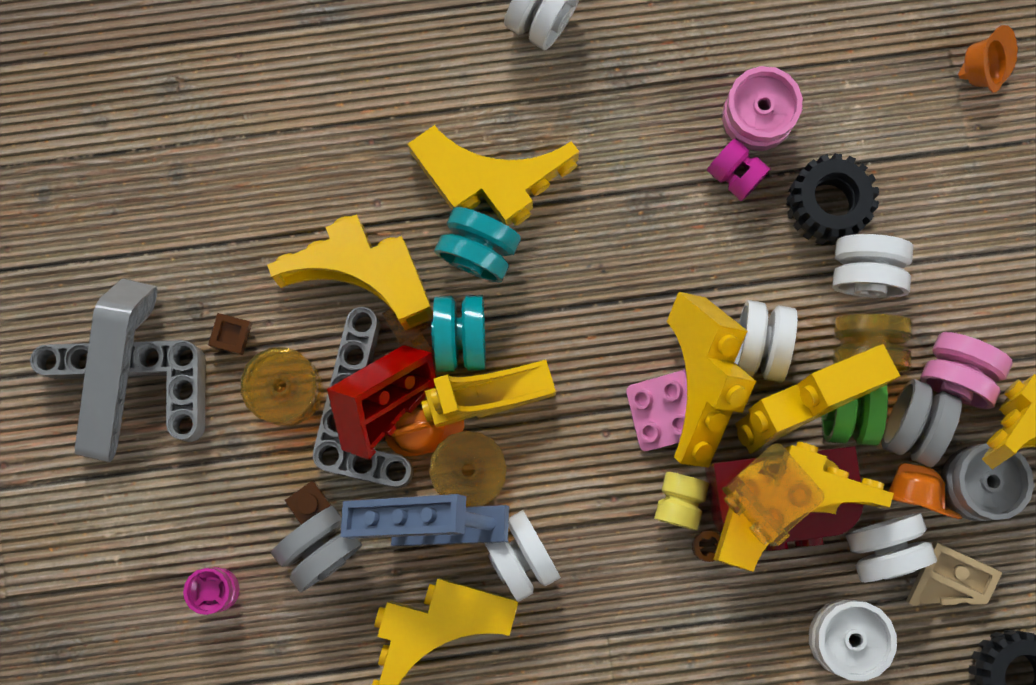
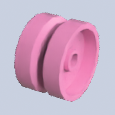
(766, 90)
(967, 369)

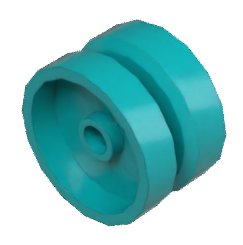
(477, 244)
(459, 333)

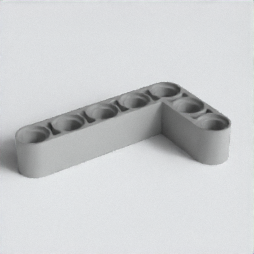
(108, 365)
(168, 365)
(327, 437)

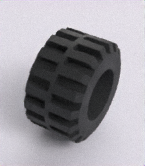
(846, 177)
(998, 654)

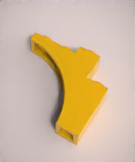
(504, 184)
(349, 258)
(714, 381)
(487, 394)
(815, 397)
(1018, 423)
(742, 549)
(452, 614)

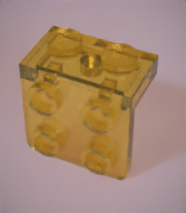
(773, 495)

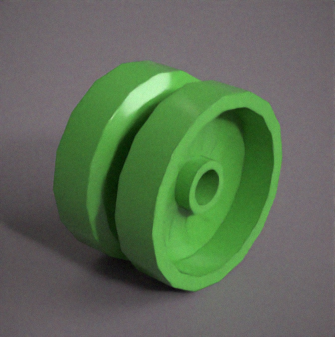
(860, 418)

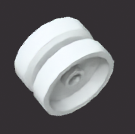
(542, 17)
(873, 266)
(767, 340)
(892, 552)
(521, 555)
(874, 641)

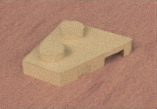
(954, 580)

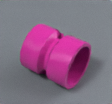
(730, 160)
(211, 590)

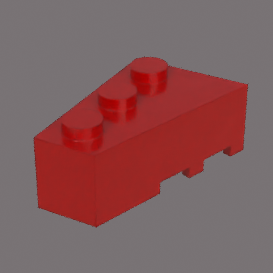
(378, 396)

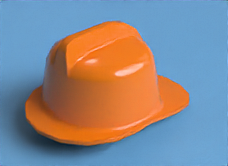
(991, 60)
(417, 436)
(921, 487)

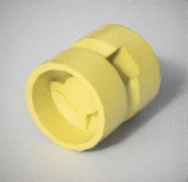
(681, 500)

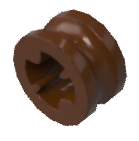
(705, 535)

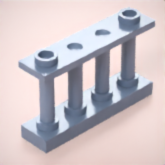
(425, 520)

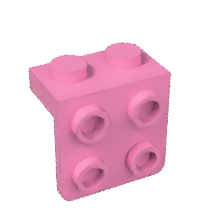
(659, 409)

